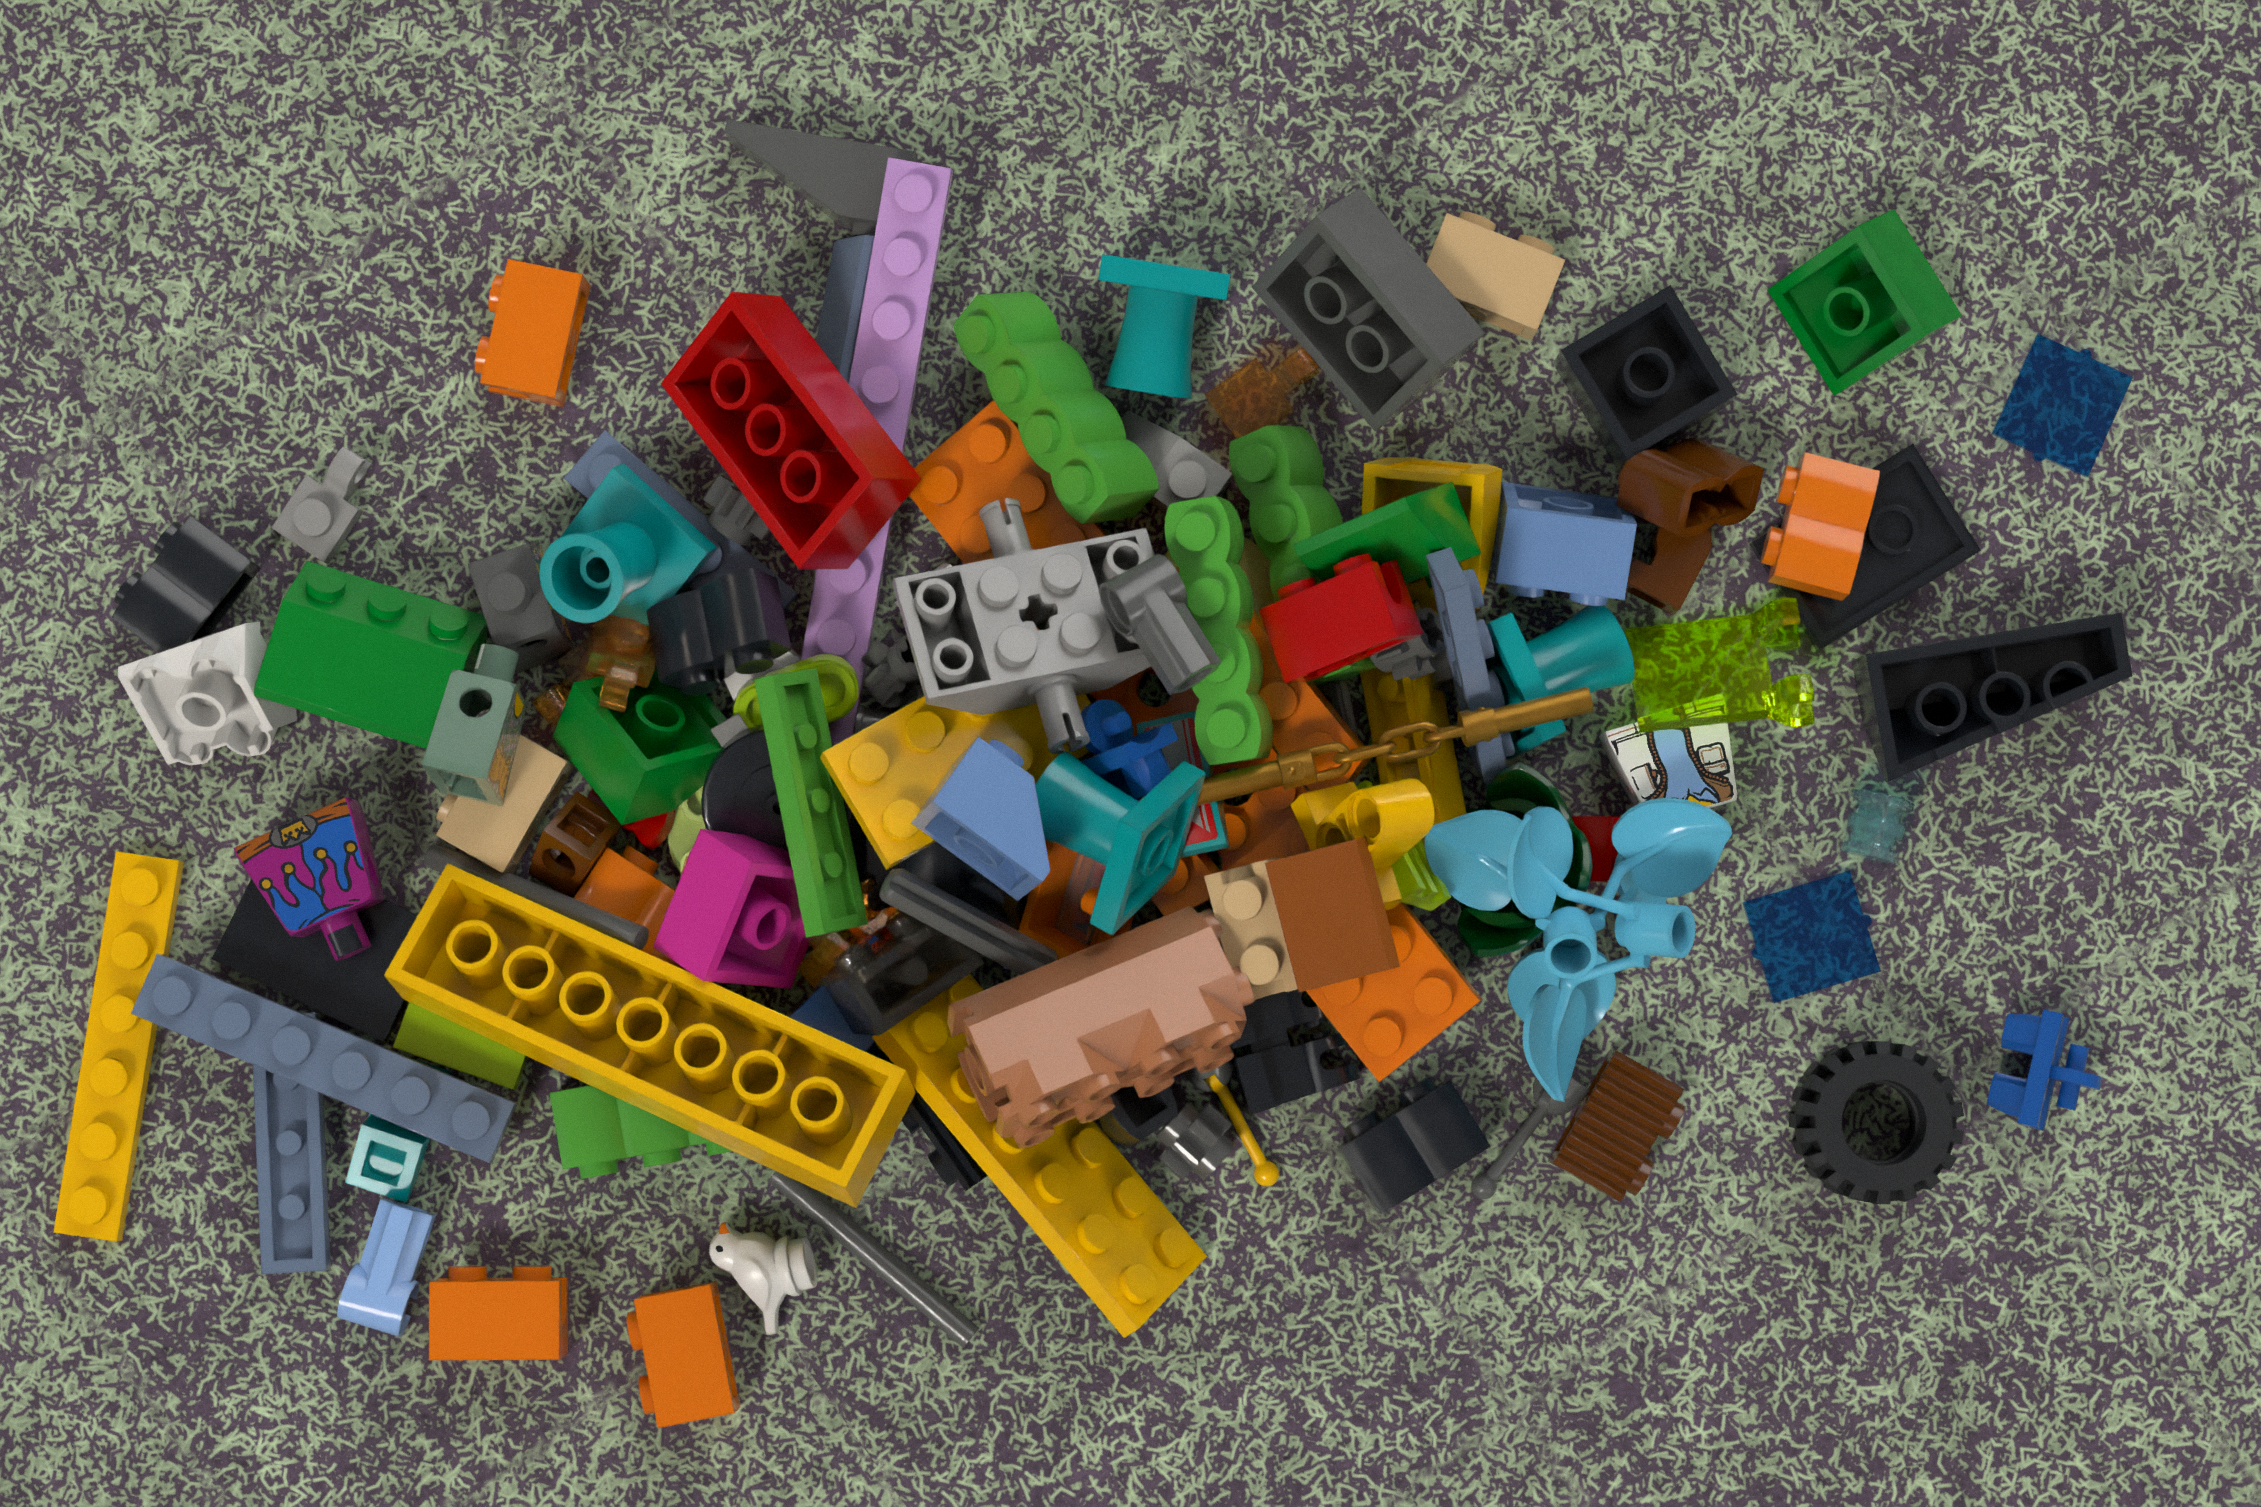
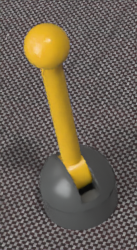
(1216, 1080)

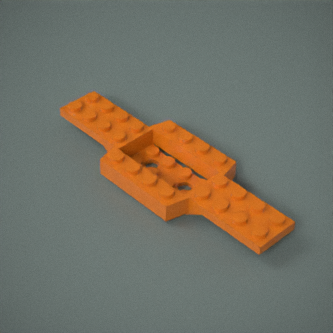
(1379, 1014)

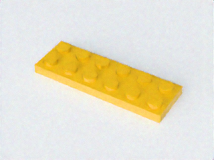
(1067, 1188)

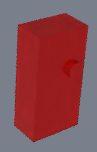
(790, 431)

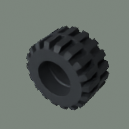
(1930, 1131)

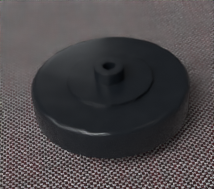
(742, 793)

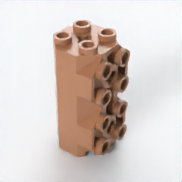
(1101, 1022)

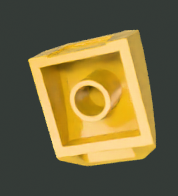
(1476, 486)

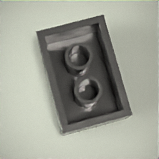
(1367, 309)

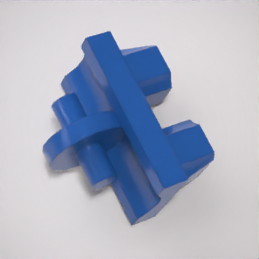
(1125, 760)
(2032, 1097)

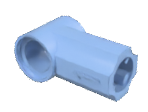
(386, 1276)

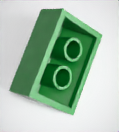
(366, 653)

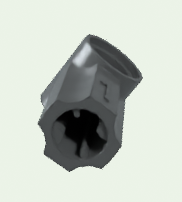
(1152, 608)

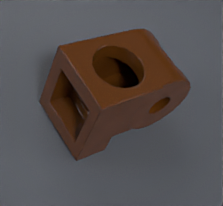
(1670, 570)
(573, 844)

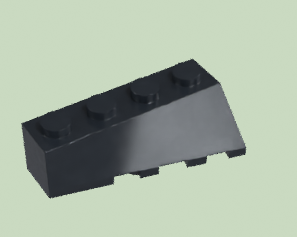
(1964, 690)

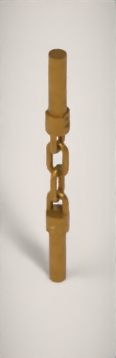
(1484, 724)

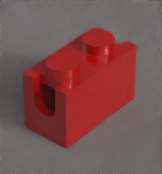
(1339, 619)

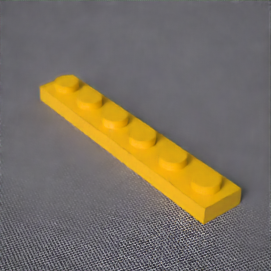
(117, 1050)

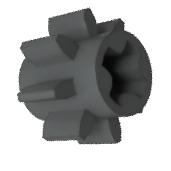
(733, 513)
(1414, 656)
(893, 671)
(1195, 1140)

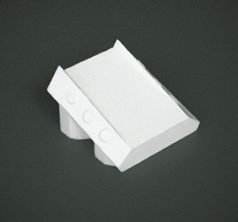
(205, 697)

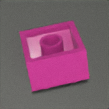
(735, 913)

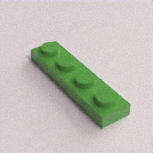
(810, 803)

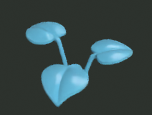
(1664, 842)
(1644, 925)

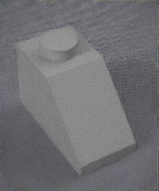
(1179, 466)

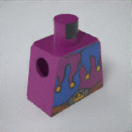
(319, 875)

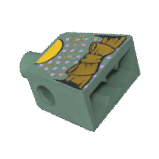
(474, 753)

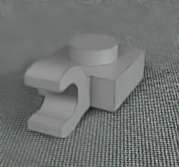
(321, 514)

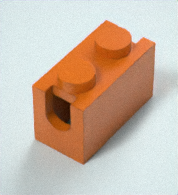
(532, 332)
(498, 1316)
(683, 1354)

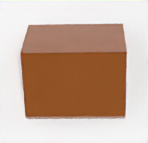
(1332, 914)

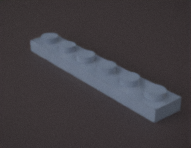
(324, 1058)

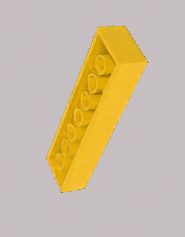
(652, 1034)

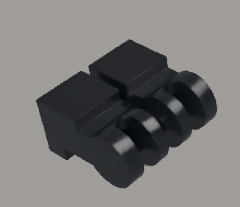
(1275, 1069)

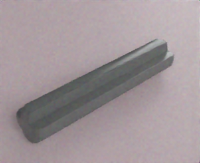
(964, 922)

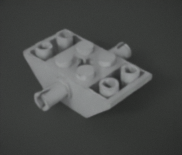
(979, 621)

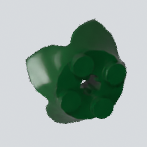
(1507, 929)

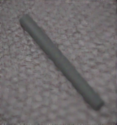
(591, 916)
(877, 1258)

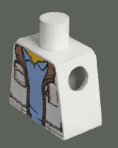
(1673, 763)

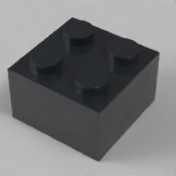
(1644, 377)

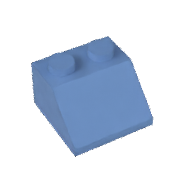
(1563, 544)
(990, 817)

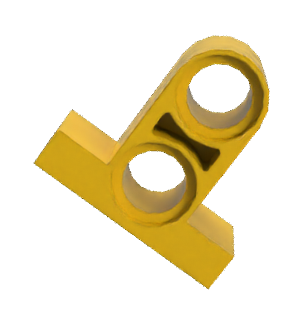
(1388, 814)

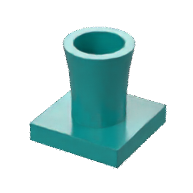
(1158, 323)
(621, 553)
(1573, 655)
(1130, 837)

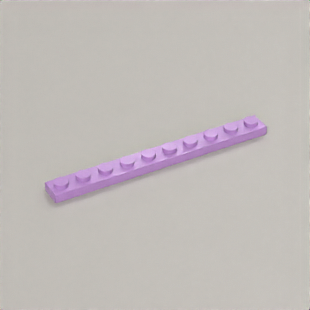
(885, 381)

